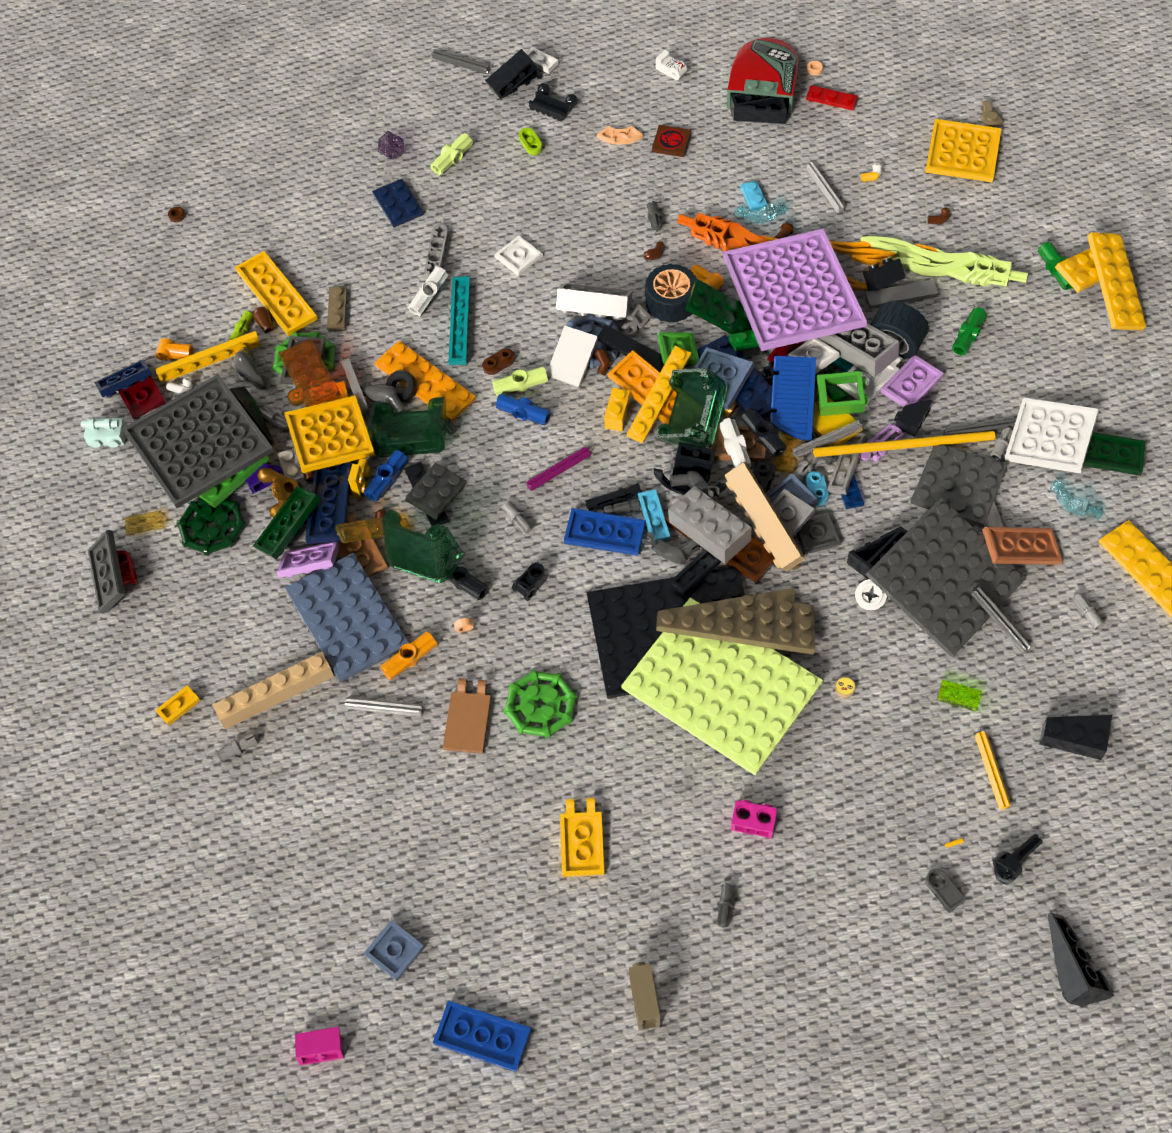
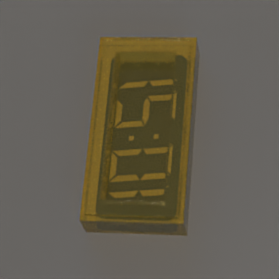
(144, 522)

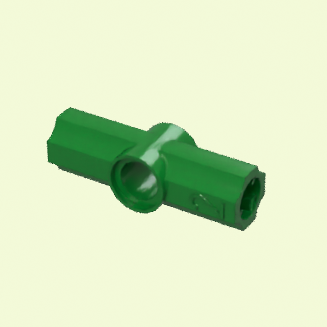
(1052, 258)
(969, 331)

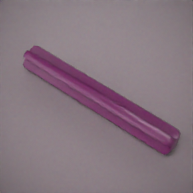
(558, 468)

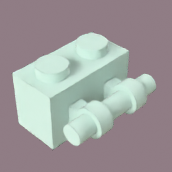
(104, 432)

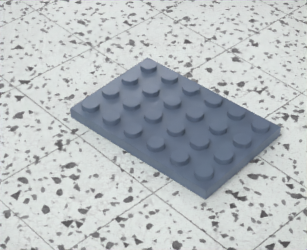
(346, 617)

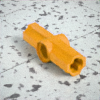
(399, 662)

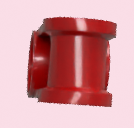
(127, 568)

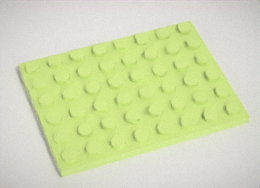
(724, 693)

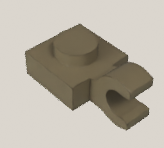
(989, 117)

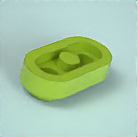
(531, 144)

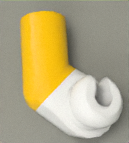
(873, 175)

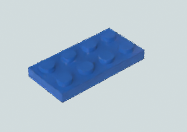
(604, 532)
(482, 1036)

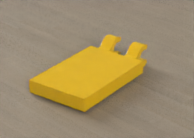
(829, 423)
(581, 841)

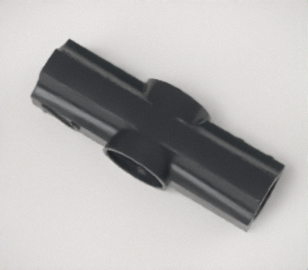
(769, 439)
(469, 584)

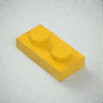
(177, 705)

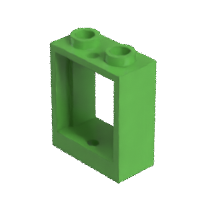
(843, 407)

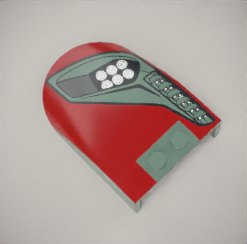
(765, 69)

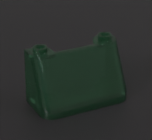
(695, 408)
(408, 431)
(427, 555)

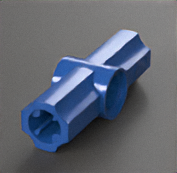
(523, 409)
(380, 483)

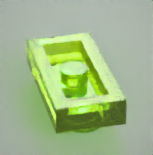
(959, 695)

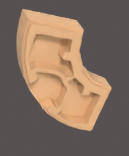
(620, 136)

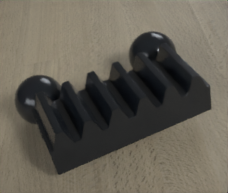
(552, 106)

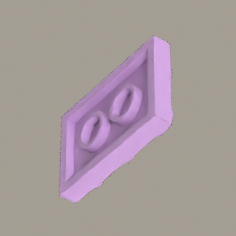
(912, 382)
(308, 559)

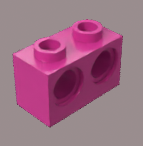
(752, 824)

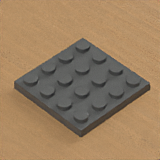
(962, 480)

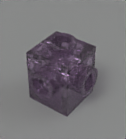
(391, 145)

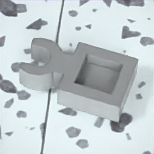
(637, 319)

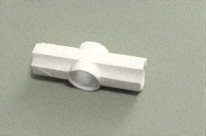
(433, 283)
(734, 442)

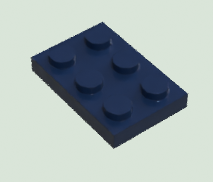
(397, 203)
(123, 378)

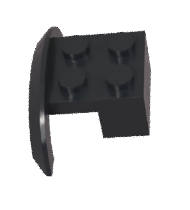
(687, 459)

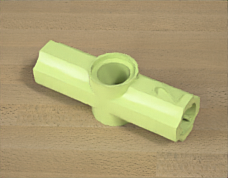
(451, 153)
(526, 378)

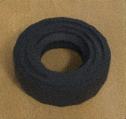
(411, 382)

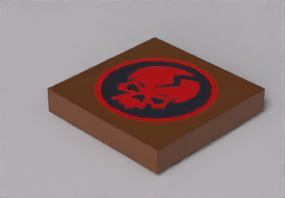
(671, 140)

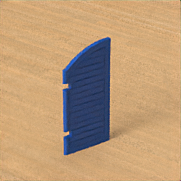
(794, 396)

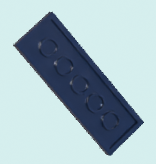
(756, 390)
(334, 490)

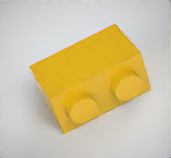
(617, 409)

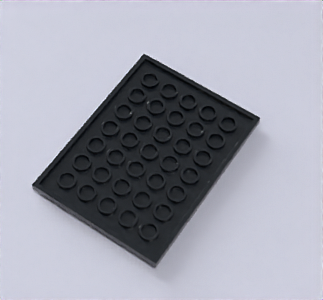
(627, 619)

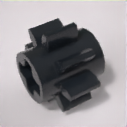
(768, 372)

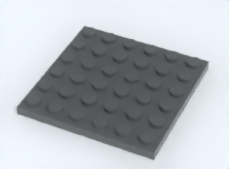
(197, 440)
(936, 572)

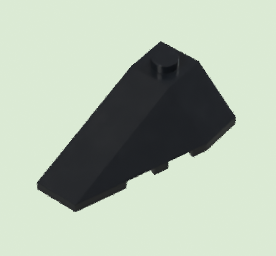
(251, 407)
(1075, 975)

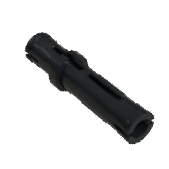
(613, 497)

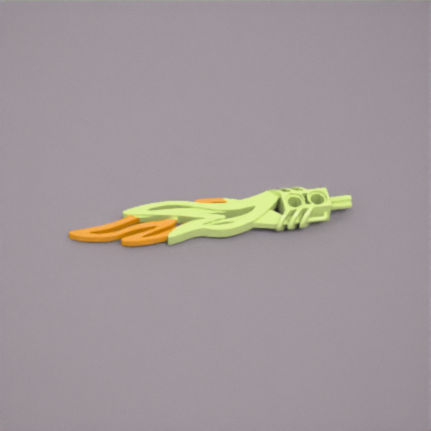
(918, 258)

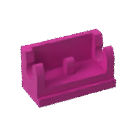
(318, 1046)

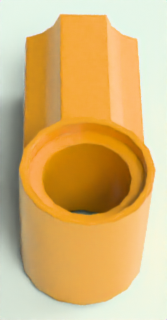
(714, 280)
(169, 349)

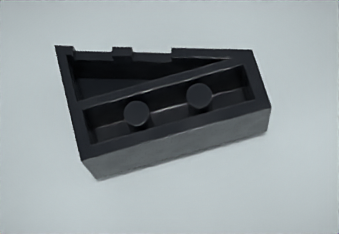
(513, 74)
(757, 108)
(868, 555)
(1078, 734)

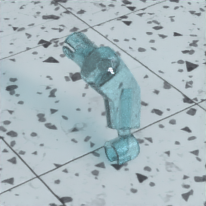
(763, 215)
(1073, 505)

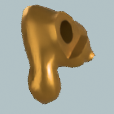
(281, 486)

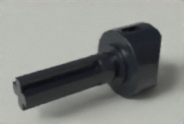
(1009, 864)

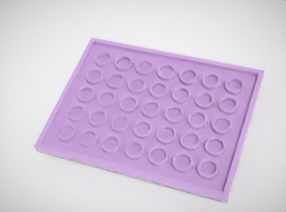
(793, 289)

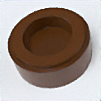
(176, 214)

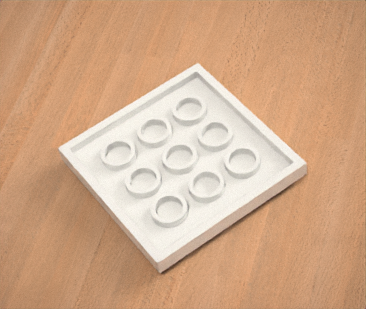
(1051, 435)

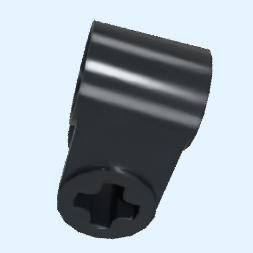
(527, 583)

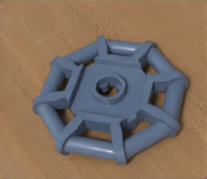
(594, 330)

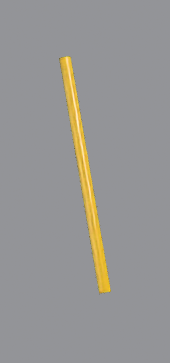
(903, 444)

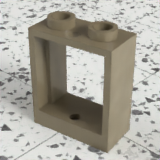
(644, 996)

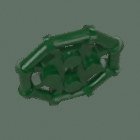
(209, 535)

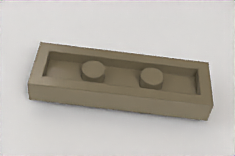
(337, 308)

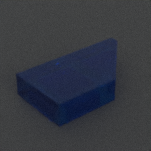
(853, 497)

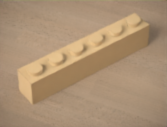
(765, 517)
(273, 690)

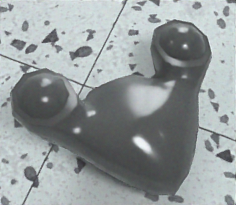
(246, 369)

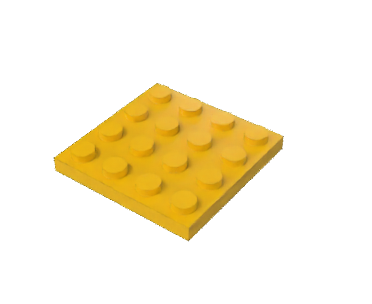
(963, 150)
(329, 434)

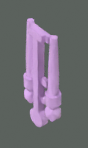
(876, 457)

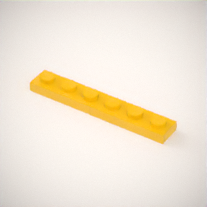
(207, 357)
(657, 396)

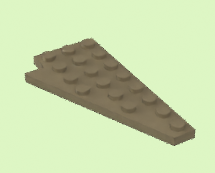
(754, 620)

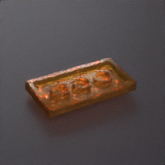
(309, 373)

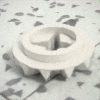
(863, 600)

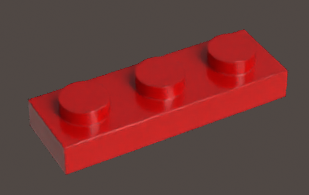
(832, 97)

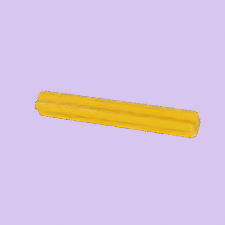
(992, 770)

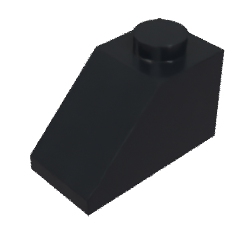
(913, 416)

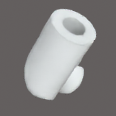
(180, 388)

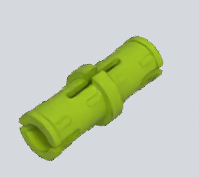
(246, 319)

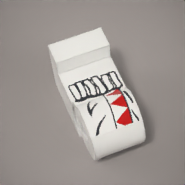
(670, 66)

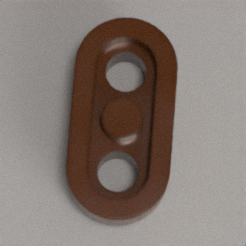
(499, 361)

